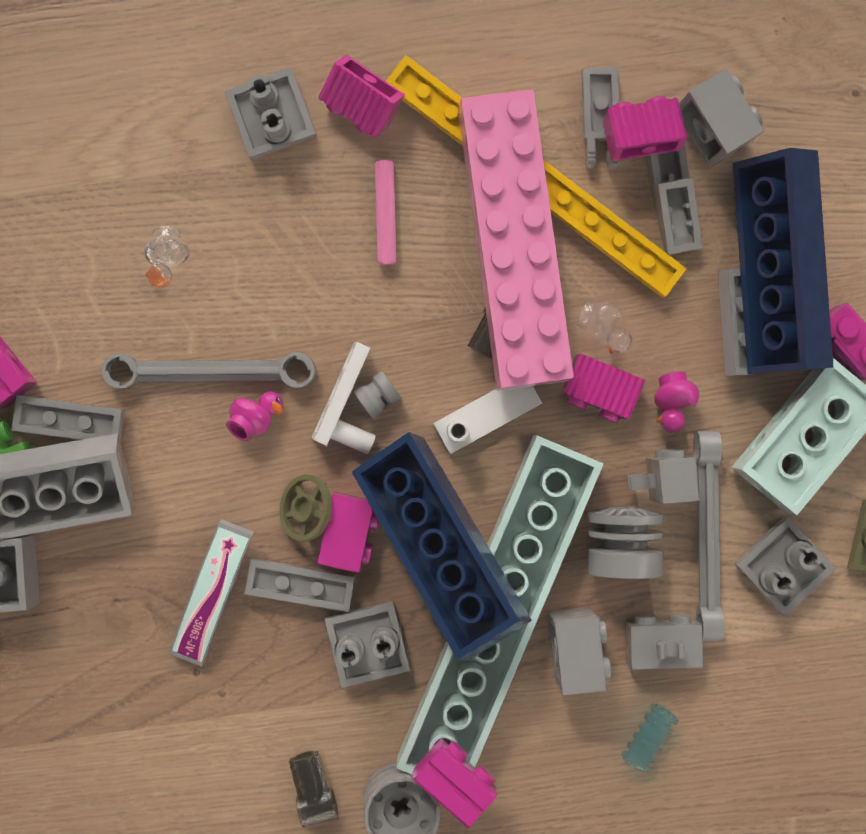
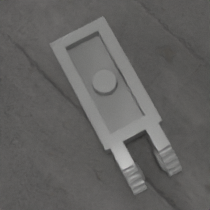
(599, 94)

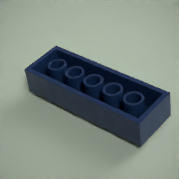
(783, 262)
(440, 547)

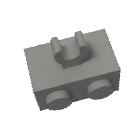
(669, 477)
(664, 642)

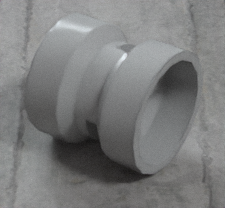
(377, 395)

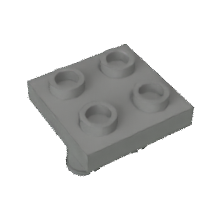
(270, 113)
(784, 566)
(367, 644)

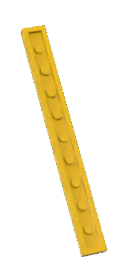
(566, 199)

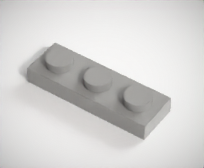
(732, 322)
(65, 418)
(299, 584)

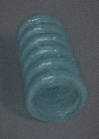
(649, 737)

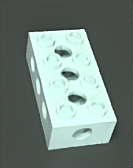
(786, 437)

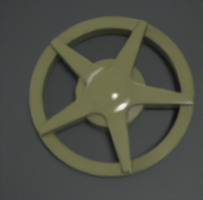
(305, 508)

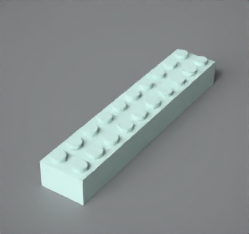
(529, 548)

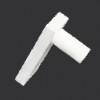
(485, 415)
(329, 424)

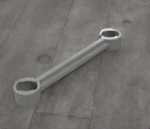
(207, 370)
(708, 454)

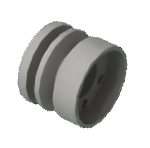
(625, 543)
(381, 817)

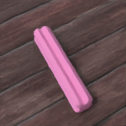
(385, 212)

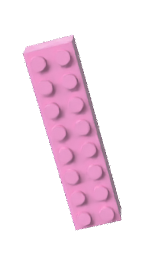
(515, 240)

